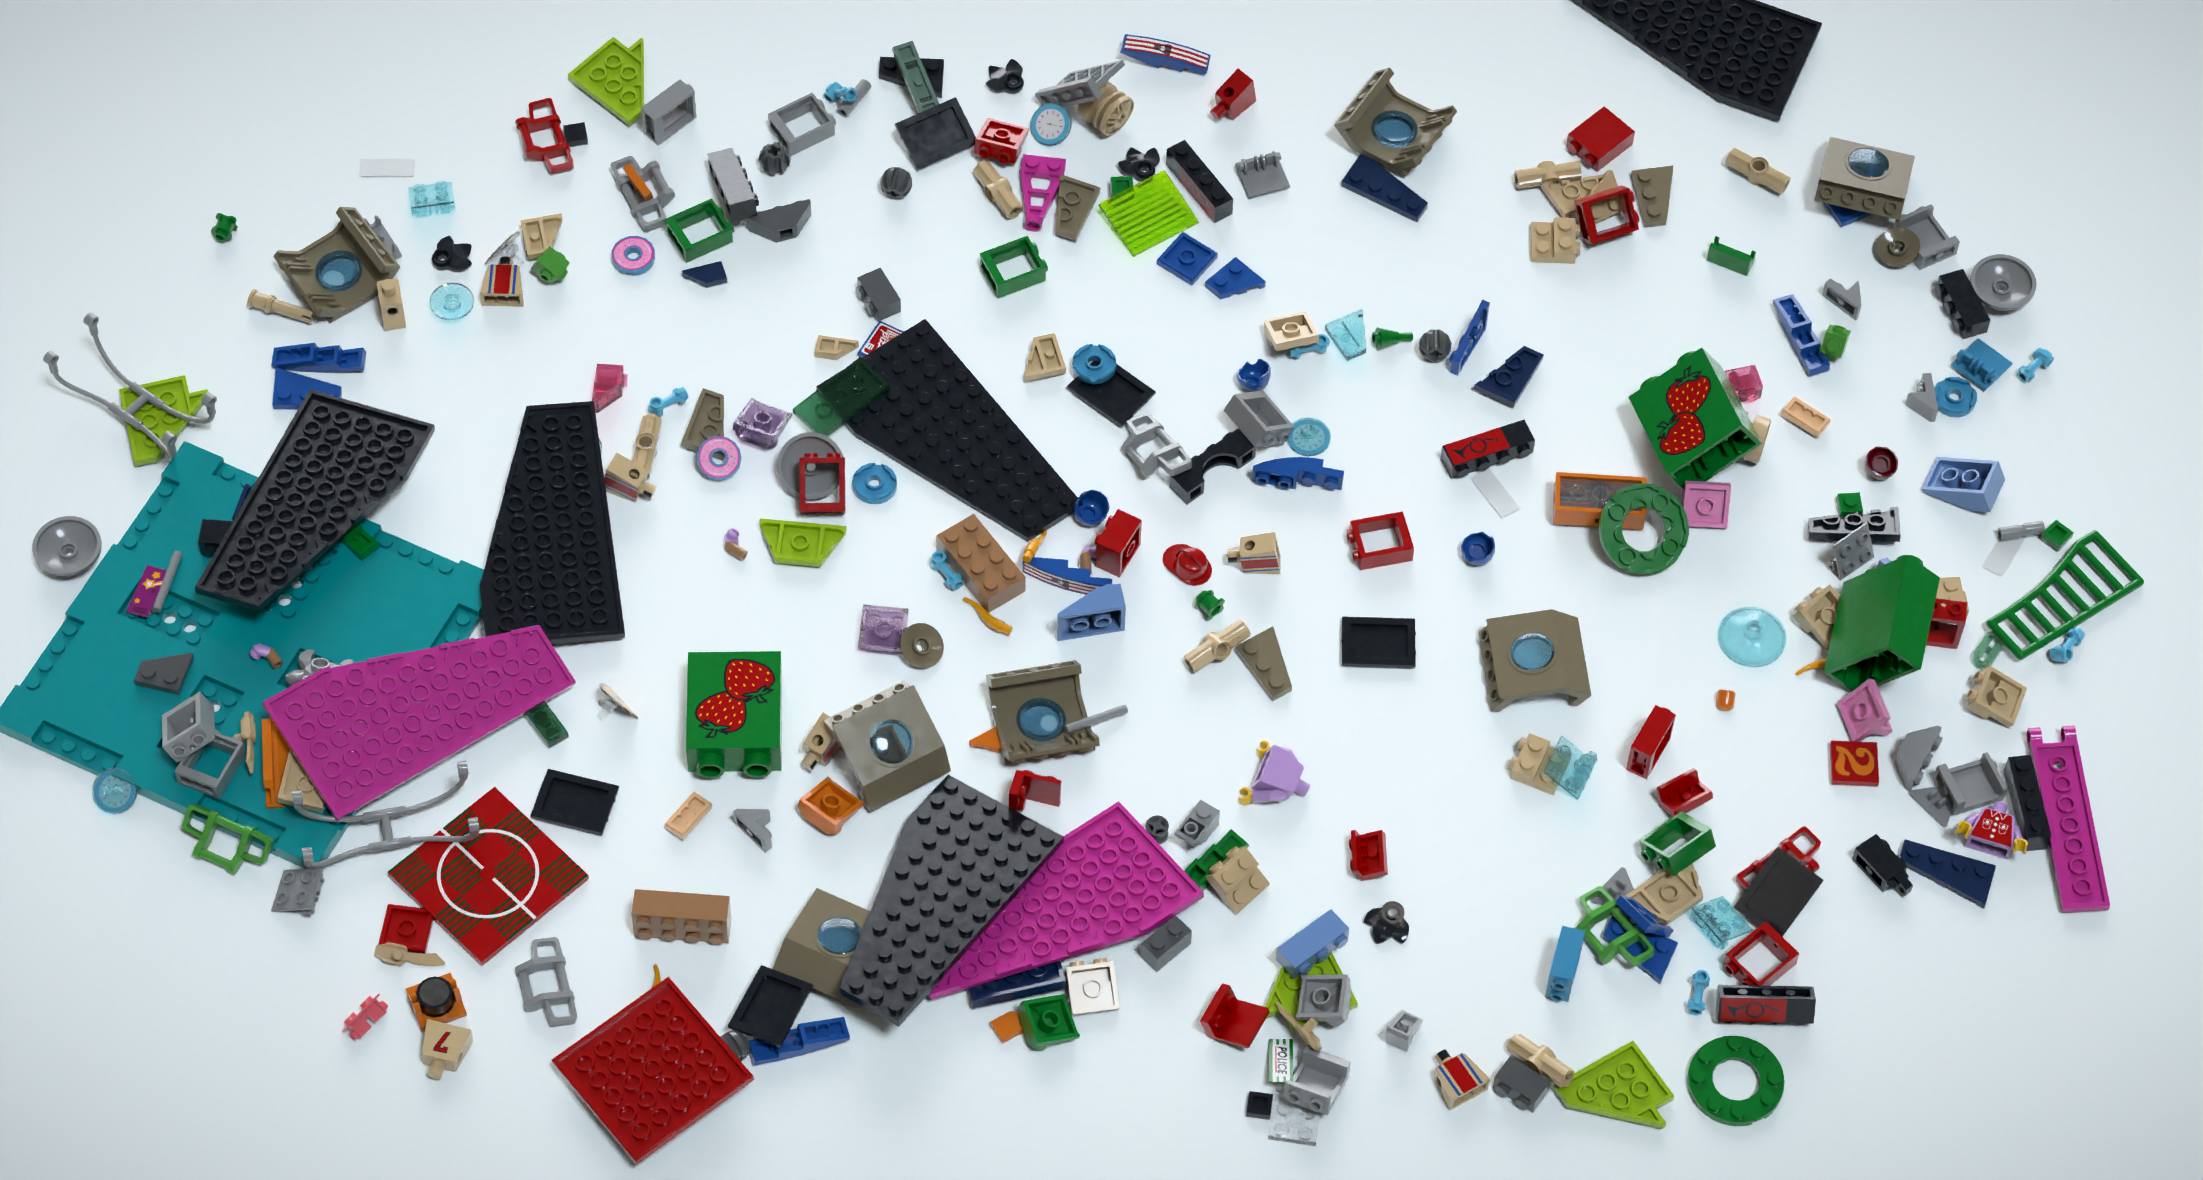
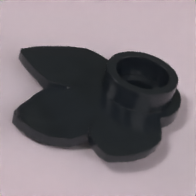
(1003, 78)
(1138, 162)
(454, 254)
(1387, 926)

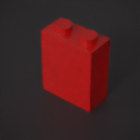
(1600, 139)

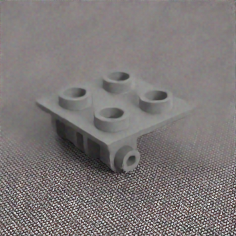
(1262, 174)
(1852, 551)
(299, 890)

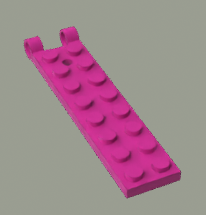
(2071, 822)

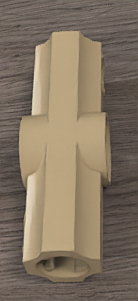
(1758, 170)
(1547, 172)
(998, 189)
(647, 436)
(1217, 645)
(1540, 1060)

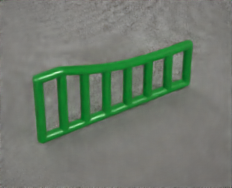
(2086, 611)

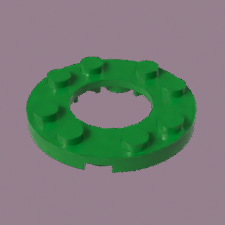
(1675, 529)
(1727, 1110)

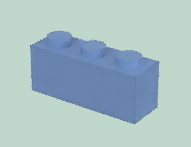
(1312, 944)

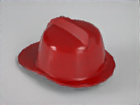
(1187, 564)

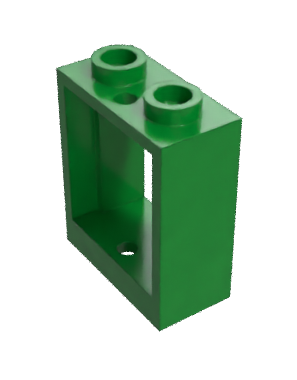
(691, 216)
(1008, 251)
(1681, 825)

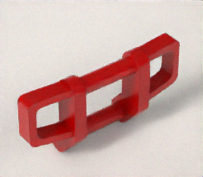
(532, 125)
(1788, 846)

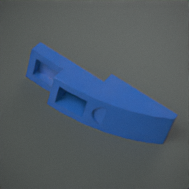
(1290, 470)

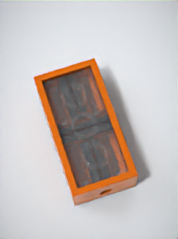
(1582, 496)

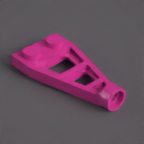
(1041, 168)

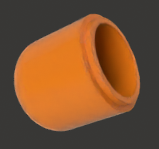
(1725, 700)

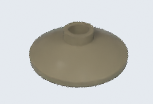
(1895, 239)
(930, 641)

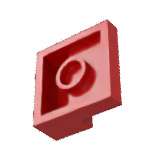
(1000, 141)

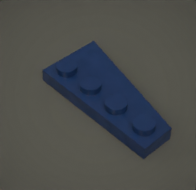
(1380, 186)
(1960, 873)
(1027, 983)

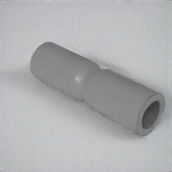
(861, 89)
(2018, 531)

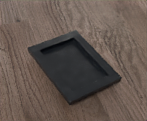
(936, 133)
(1116, 398)
(1378, 642)
(575, 801)
(1779, 892)
(770, 1006)

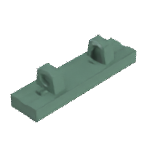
(915, 75)

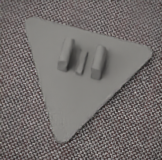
(1933, 803)
(1617, 885)

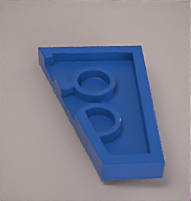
(1470, 338)
(292, 388)
(1663, 949)

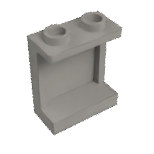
(1934, 241)
(1970, 784)
(1317, 1081)

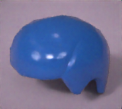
(1254, 376)
(1094, 508)
(1478, 548)

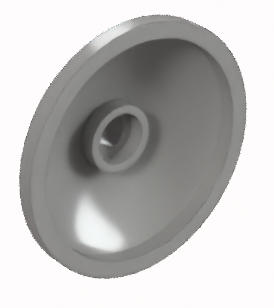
(2004, 274)
(818, 482)
(67, 536)

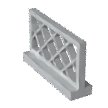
(1079, 85)

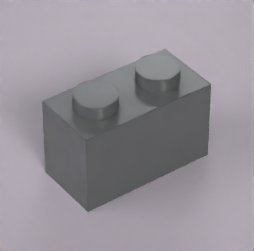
(878, 294)
(1166, 943)
(1521, 1084)

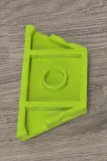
(801, 541)

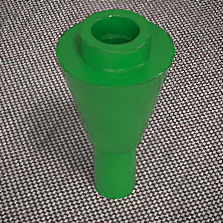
(1385, 337)

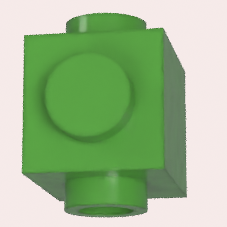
(551, 266)
(1835, 341)

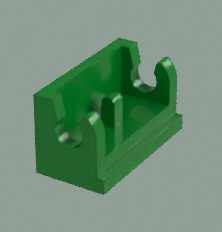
(1730, 257)

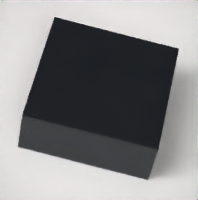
(575, 134)
(1259, 1105)

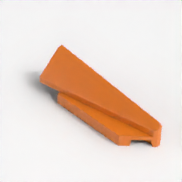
(274, 762)

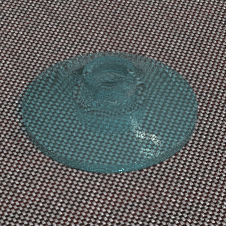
(451, 294)

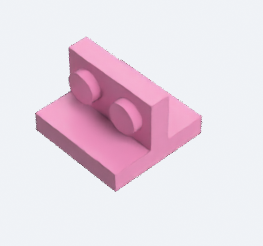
(1706, 503)
(1865, 712)

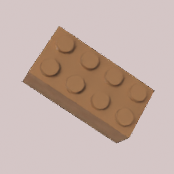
(981, 562)
(681, 916)

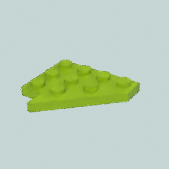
(614, 78)
(175, 395)
(1287, 989)
(1619, 1087)

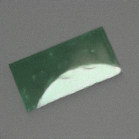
(841, 398)

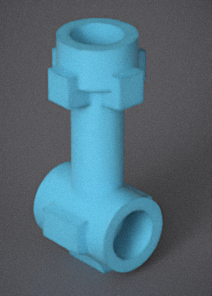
(836, 91)
(1319, 347)
(2041, 357)
(657, 404)
(939, 564)
(2064, 653)
(1700, 981)

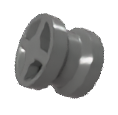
(1155, 824)

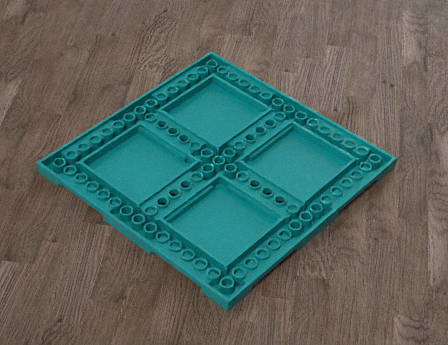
(83, 691)

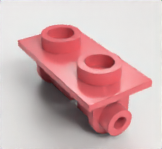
(357, 1023)

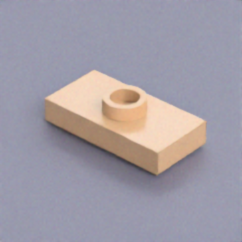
(1806, 417)
(688, 815)

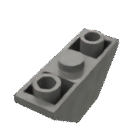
(781, 221)

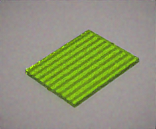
(1148, 213)

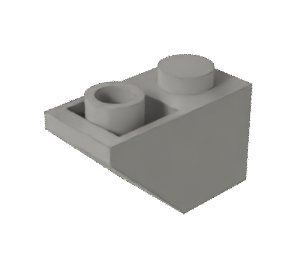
(1199, 824)

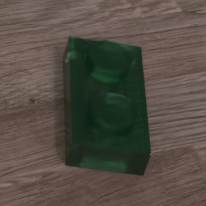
(547, 725)

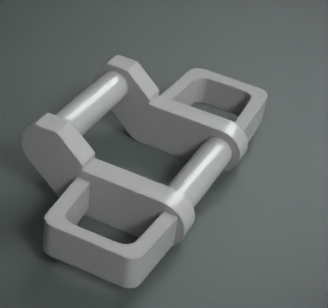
(651, 170)
(1158, 457)
(544, 1000)

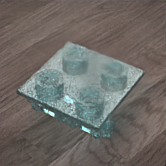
(431, 195)
(1570, 767)
(1720, 921)

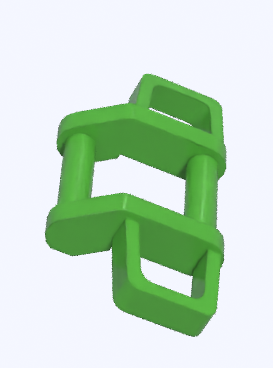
(206, 837)
(1619, 944)

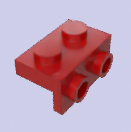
(1683, 793)
(1368, 854)

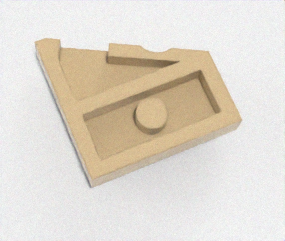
(1606, 207)
(540, 233)
(1044, 359)

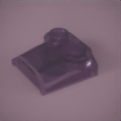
(761, 424)
(882, 629)

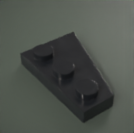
(934, 68)

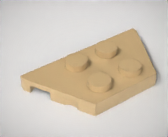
(1669, 895)

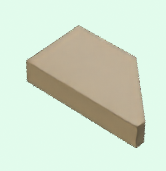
(833, 347)

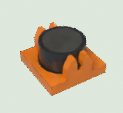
(435, 1000)

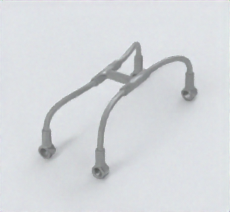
(168, 438)
(385, 815)

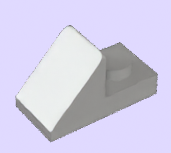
(1846, 300)
(1924, 400)
(753, 824)
(1402, 1029)

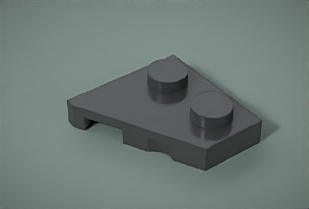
(164, 673)

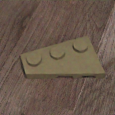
(1653, 193)
(1074, 206)
(705, 421)
(1265, 662)

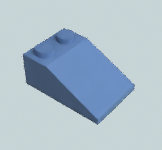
(1965, 482)
(1093, 614)

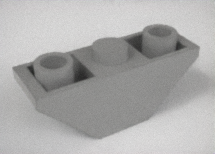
(1916, 753)

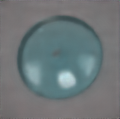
(1751, 646)

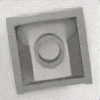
(1325, 998)

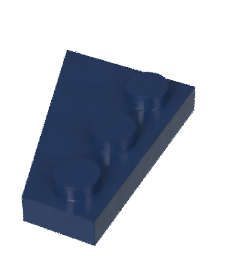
(1512, 377)

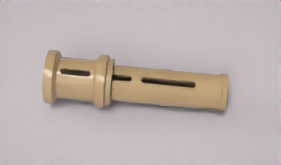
(271, 304)

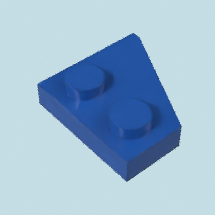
(1233, 279)
(1644, 918)

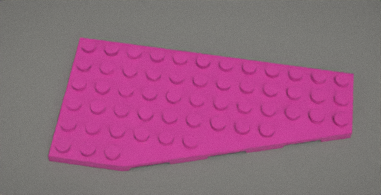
(400, 713)
(1092, 893)

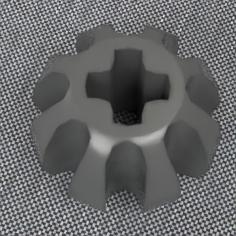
(774, 158)
(896, 182)
(1435, 345)
(737, 1043)

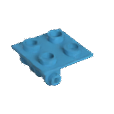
(1981, 364)

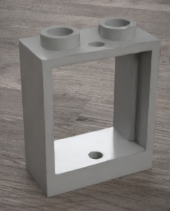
(669, 112)
(778, 118)
(1242, 412)
(188, 725)
(204, 783)

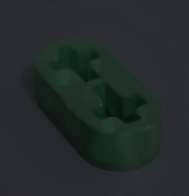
(1985, 648)

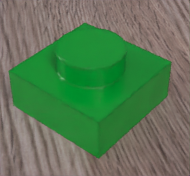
(1120, 184)
(1849, 503)
(2057, 535)

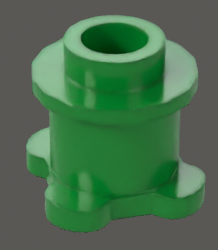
(223, 229)
(1209, 603)

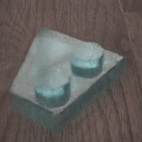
(1348, 334)

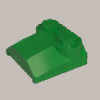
(1047, 1021)

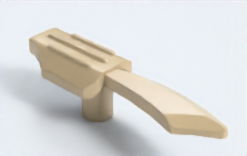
(248, 734)
(398, 954)
(1305, 1031)

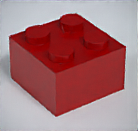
(1118, 542)

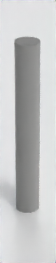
(167, 581)
(1095, 719)

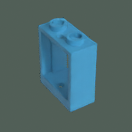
(1565, 964)

